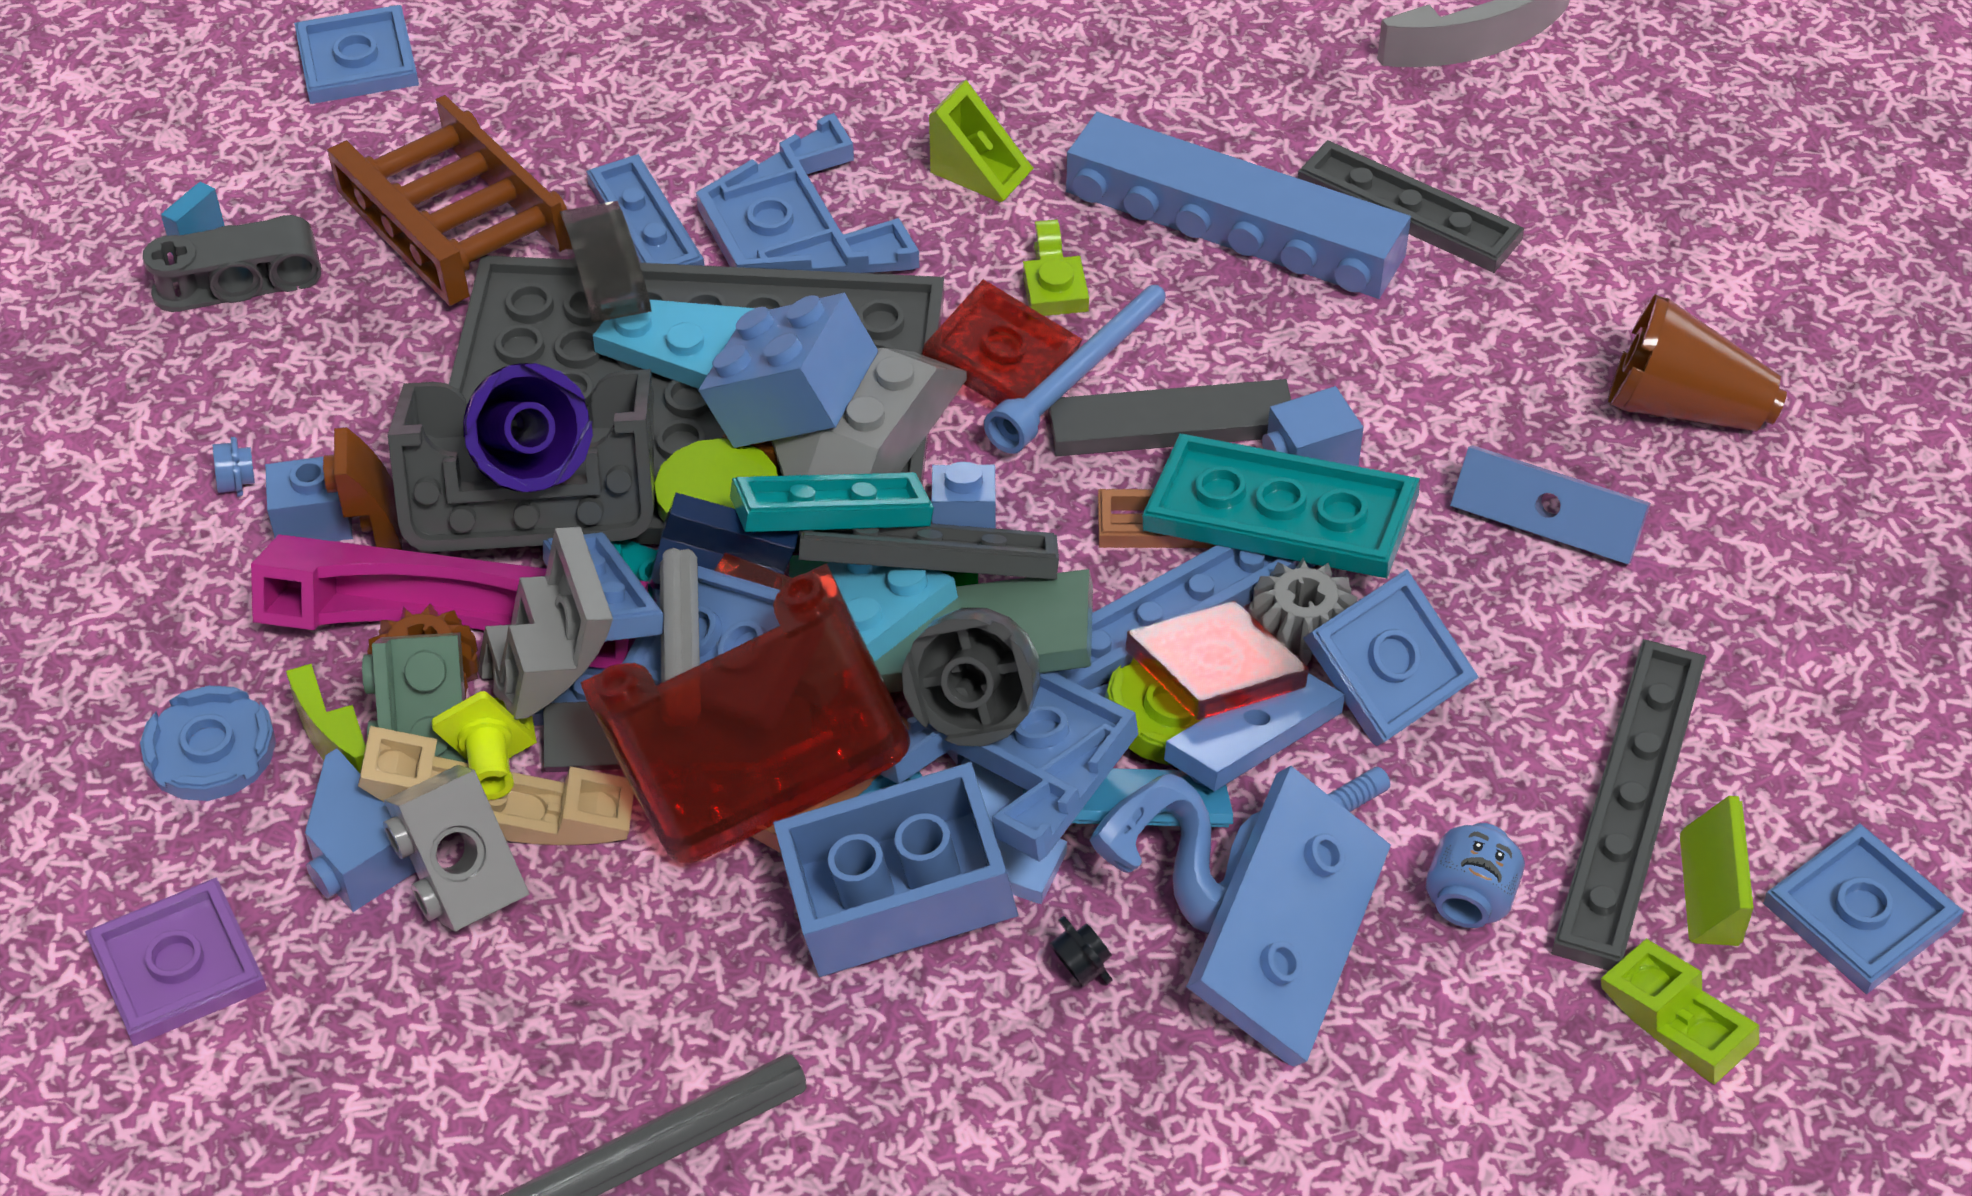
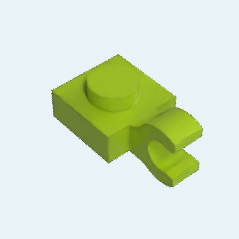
(1052, 281)

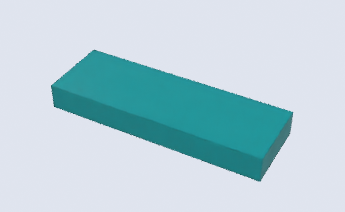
(830, 502)

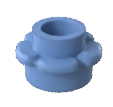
(232, 467)

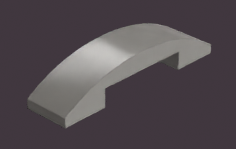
(1429, 40)

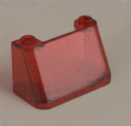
(754, 726)

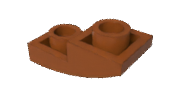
(363, 487)

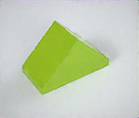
(973, 146)

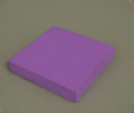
(175, 961)

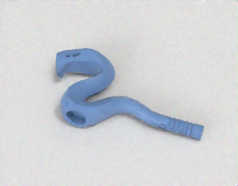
(1193, 885)

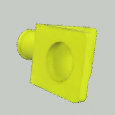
(487, 738)

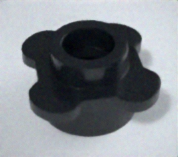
(1082, 953)

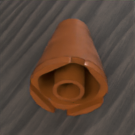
(1693, 373)

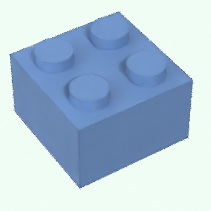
(788, 370)

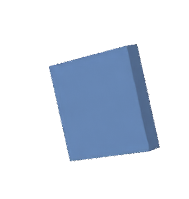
(356, 54)
(1391, 658)
(1863, 908)

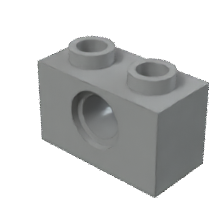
(487, 871)

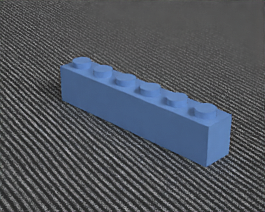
(1238, 204)

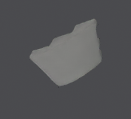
(552, 632)

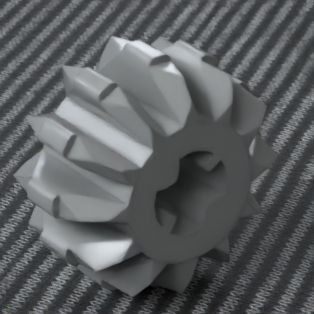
(1298, 602)

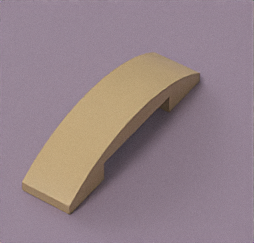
(538, 810)

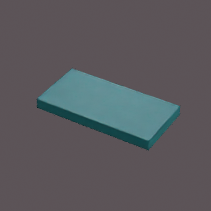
(1282, 505)

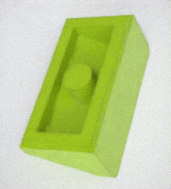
(1717, 875)

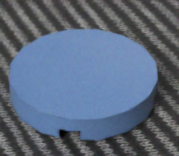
(214, 759)

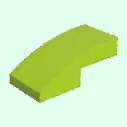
(325, 729)
(1669, 1004)

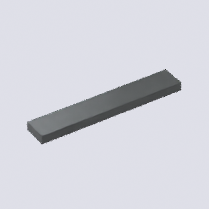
(1629, 807)

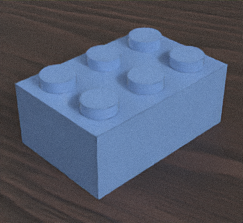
(895, 869)

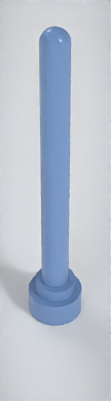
(1016, 420)

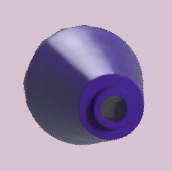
(527, 427)

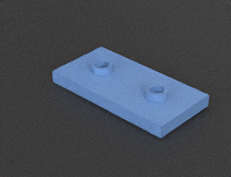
(1289, 917)

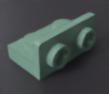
(414, 683)

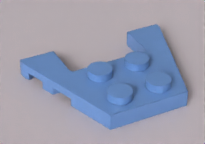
(776, 219)
(1054, 754)

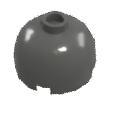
(972, 676)

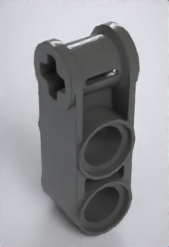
(233, 263)

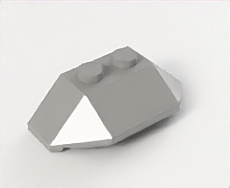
(883, 421)

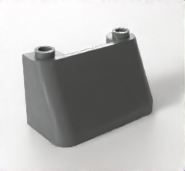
(454, 507)

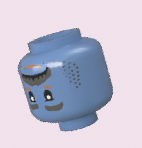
(1475, 875)

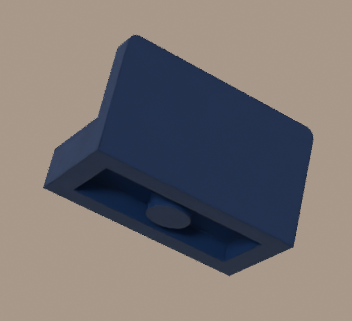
(716, 529)

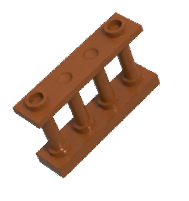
(420, 235)

